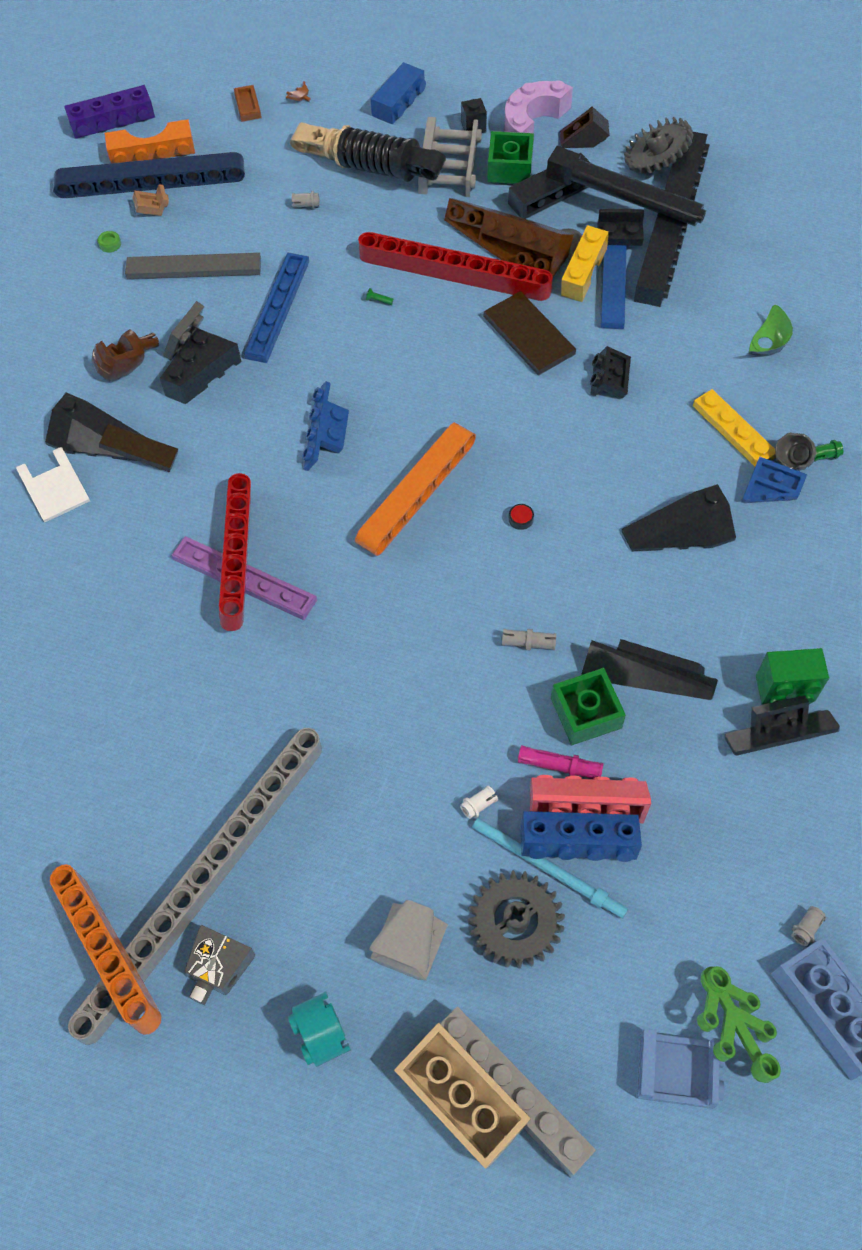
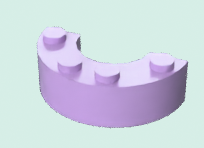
(534, 101)

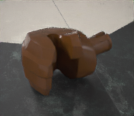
(122, 359)

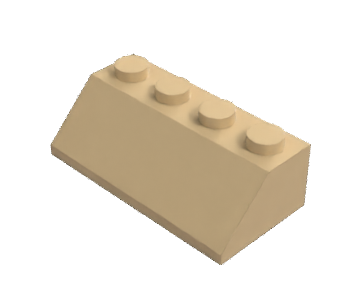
(462, 1095)

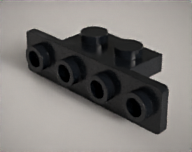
(781, 724)

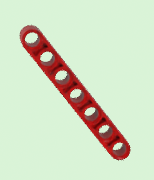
(235, 552)

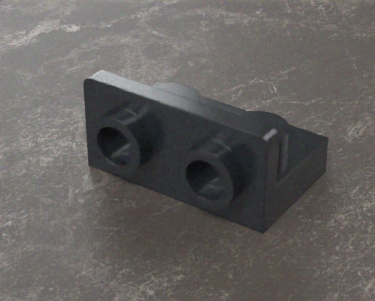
(623, 226)
(610, 372)

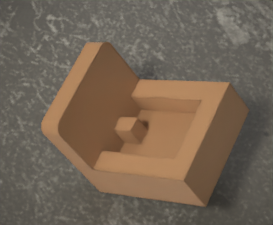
(150, 202)

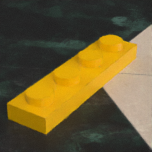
(733, 427)

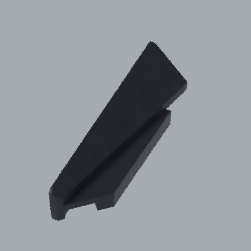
(650, 669)

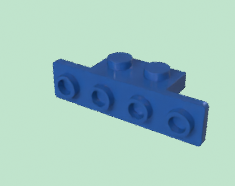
(326, 427)

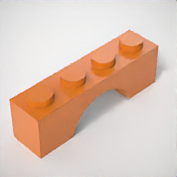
(171, 142)

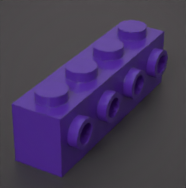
(109, 111)

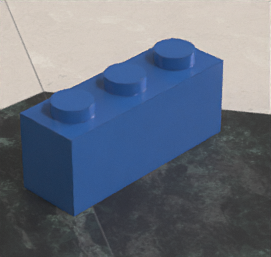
(398, 93)

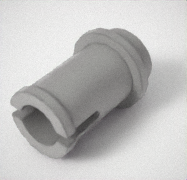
(306, 200)
(806, 929)

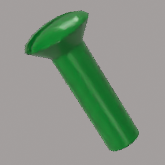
(372, 295)

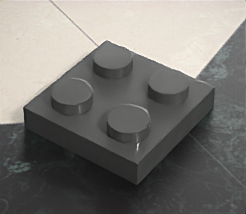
(184, 330)

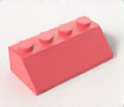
(590, 795)

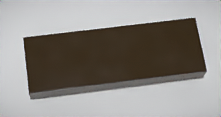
(138, 448)

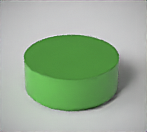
(109, 241)

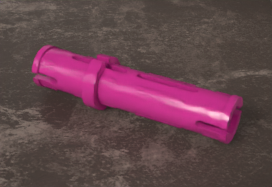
(558, 762)

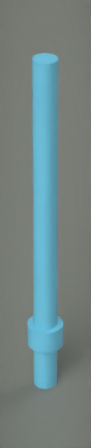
(598, 896)

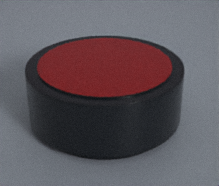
(521, 516)

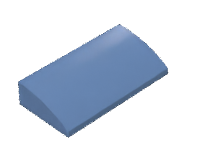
(827, 1000)

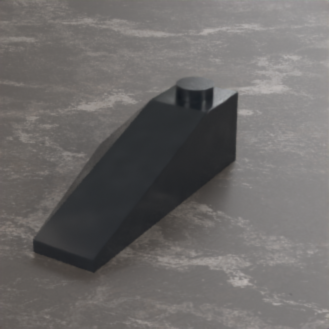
(80, 426)

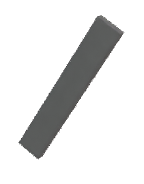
(193, 265)

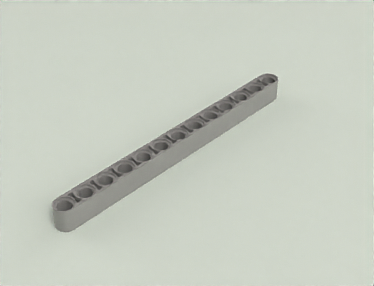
(204, 864)

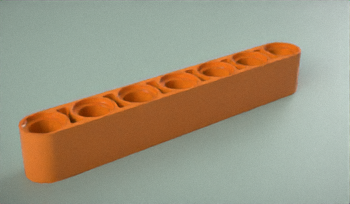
(415, 489)
(105, 950)

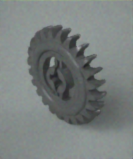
(654, 148)
(539, 904)

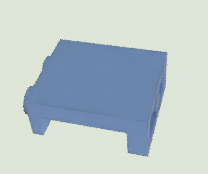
(679, 1070)

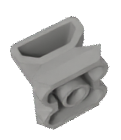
(409, 940)

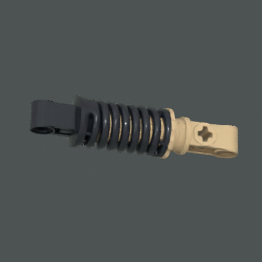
(369, 151)

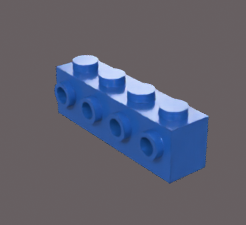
(580, 836)

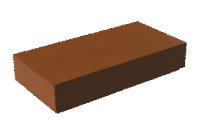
(247, 103)

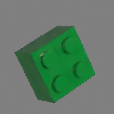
(510, 157)
(792, 675)
(587, 706)

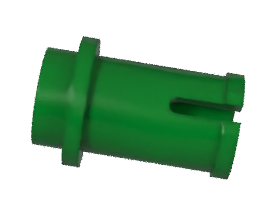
(829, 450)

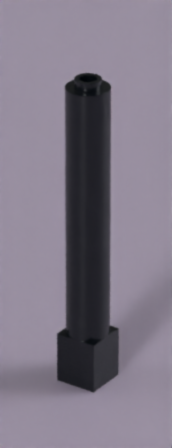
(567, 167)

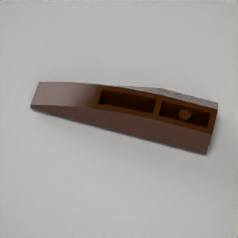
(511, 236)

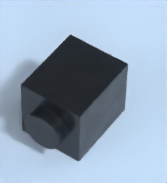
(473, 110)

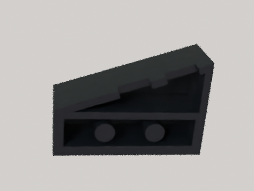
(198, 364)

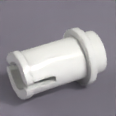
(477, 803)

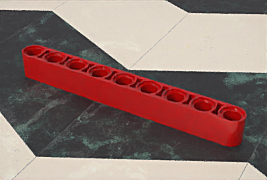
(455, 266)

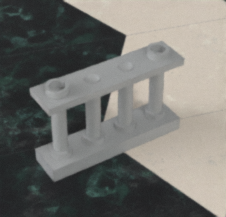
(434, 133)

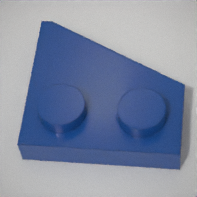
(773, 483)

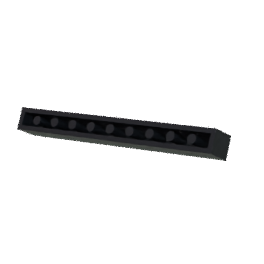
(667, 231)

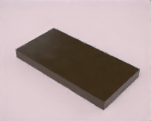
(529, 333)

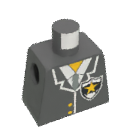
(216, 963)

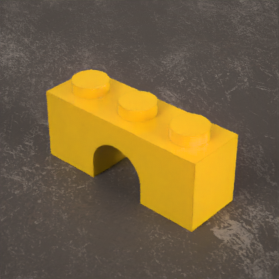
(580, 268)

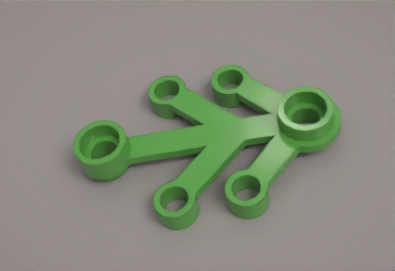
(720, 990)

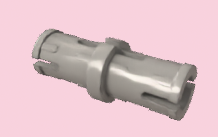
(529, 639)

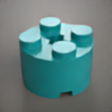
(319, 1030)

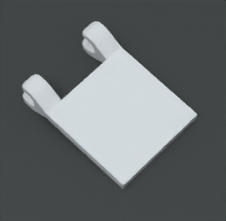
(56, 489)

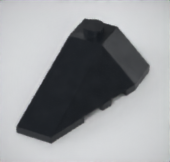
(694, 520)

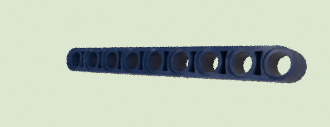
(148, 174)

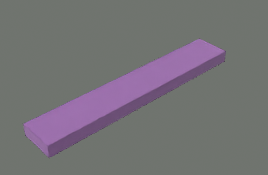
(258, 583)

